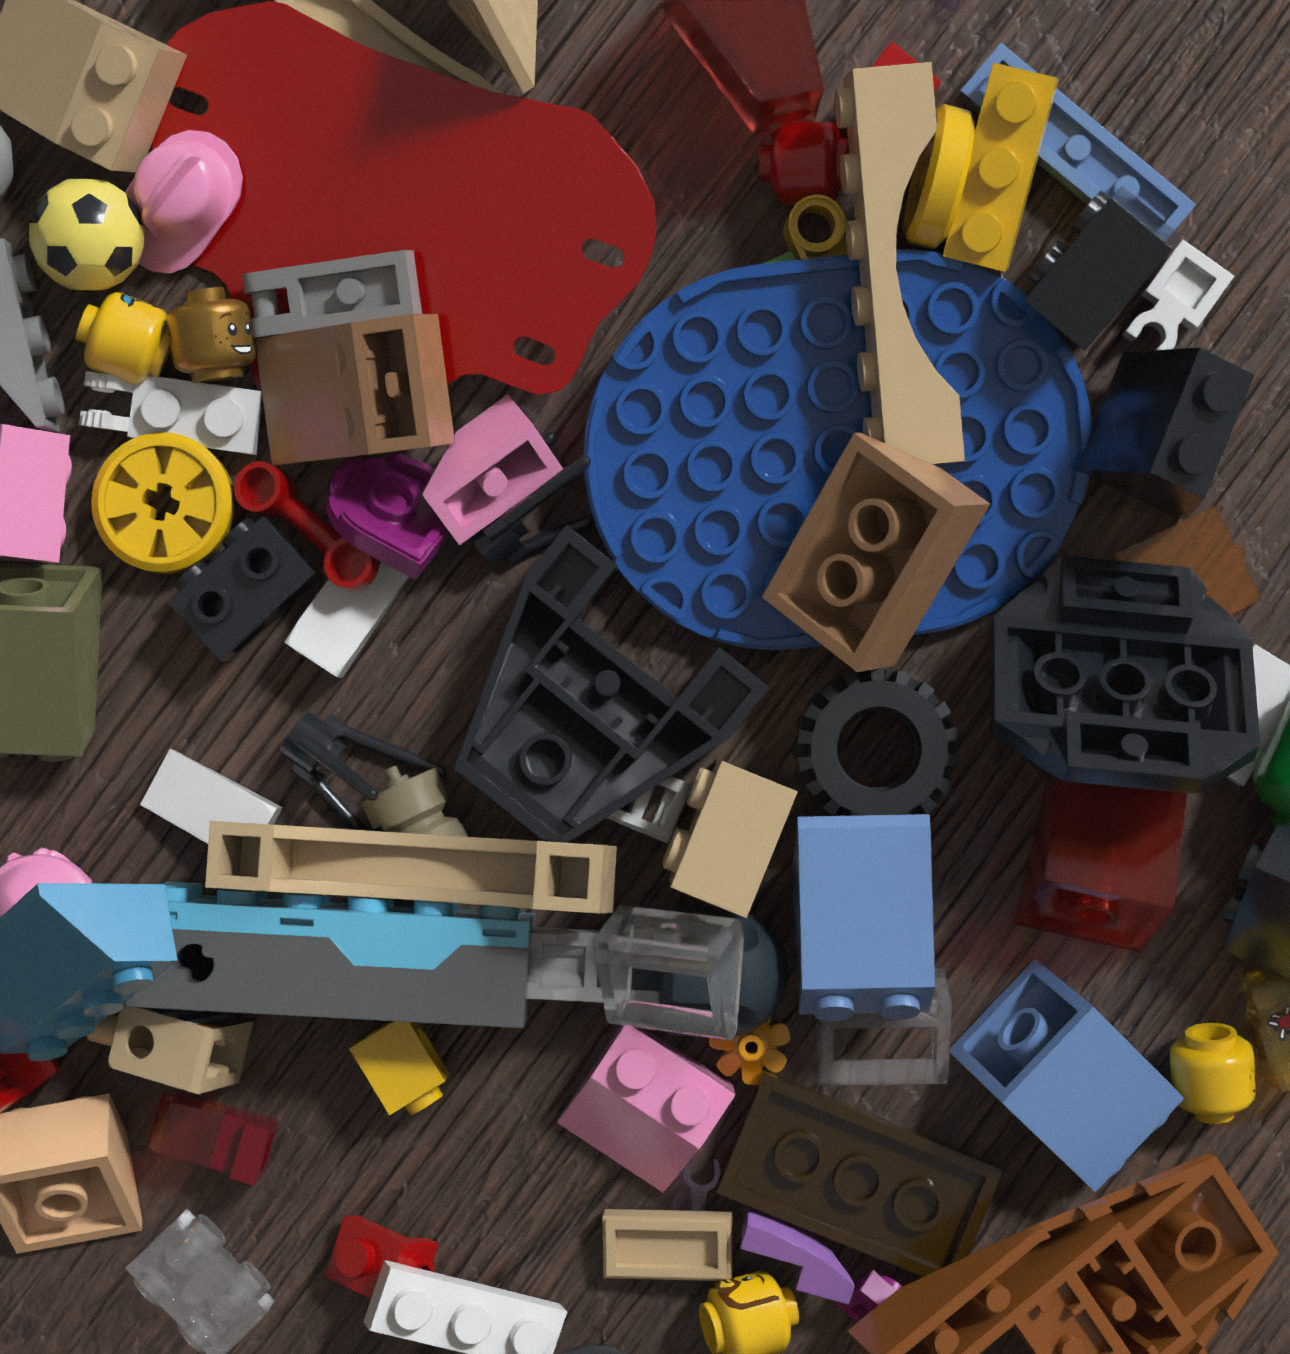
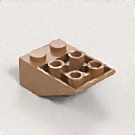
(355, 389)

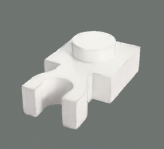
(1181, 293)

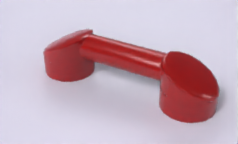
(274, 495)

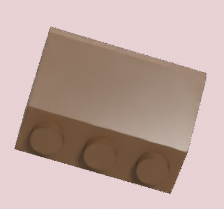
(874, 552)

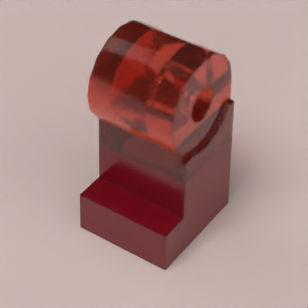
(213, 1136)

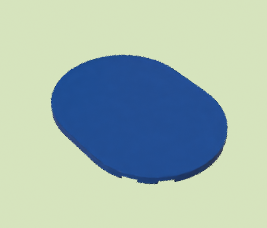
(745, 396)

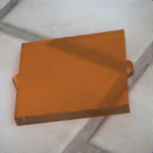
(1209, 551)

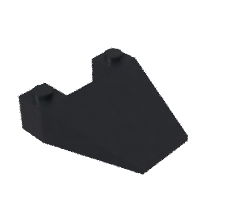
(575, 723)

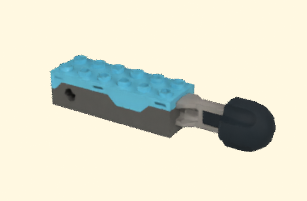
(414, 961)

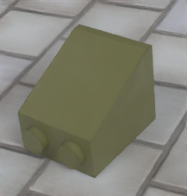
(48, 658)

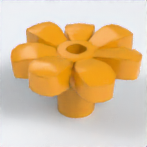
(752, 1061)

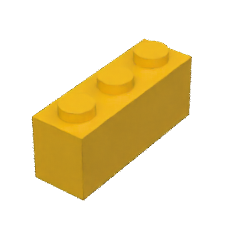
(1001, 166)

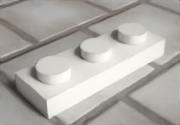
(461, 1313)

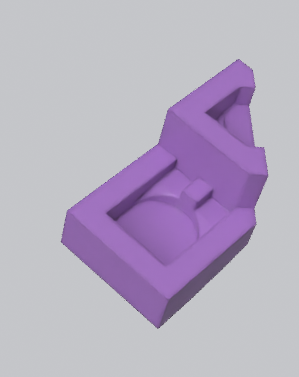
(817, 1267)

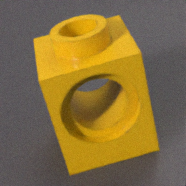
(401, 1066)

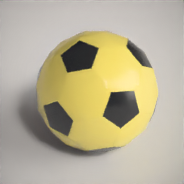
(86, 234)

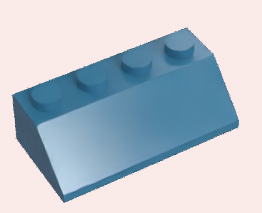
(76, 959)

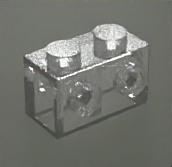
(201, 1284)

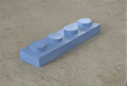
(1085, 153)

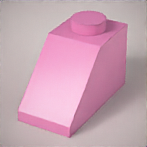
(489, 469)

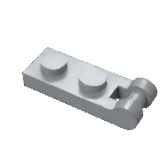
(334, 292)

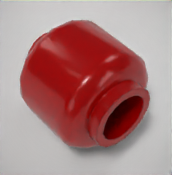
(804, 161)

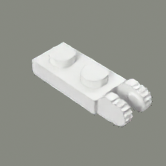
(205, 412)

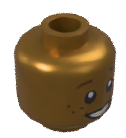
(211, 336)

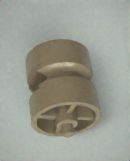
(412, 806)

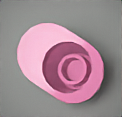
(184, 197)

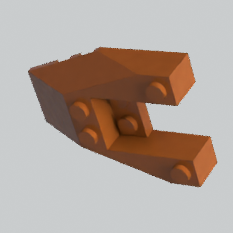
(1112, 1277)

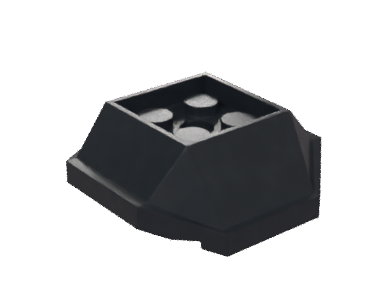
(1123, 678)

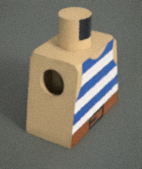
(176, 1046)

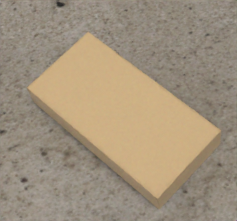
(667, 1244)

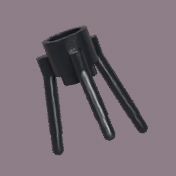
(503, 535)
(317, 748)

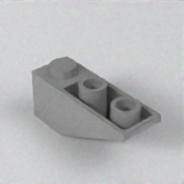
(24, 343)

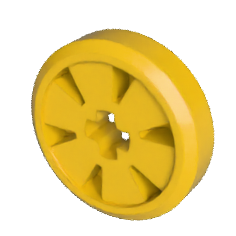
(939, 179)
(128, 521)

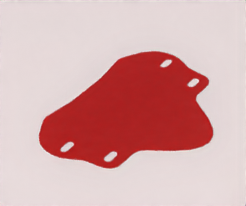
(388, 157)

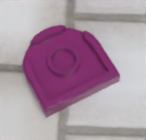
(383, 511)

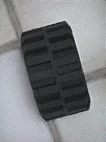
(887, 692)

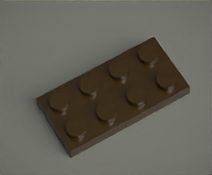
(857, 1177)

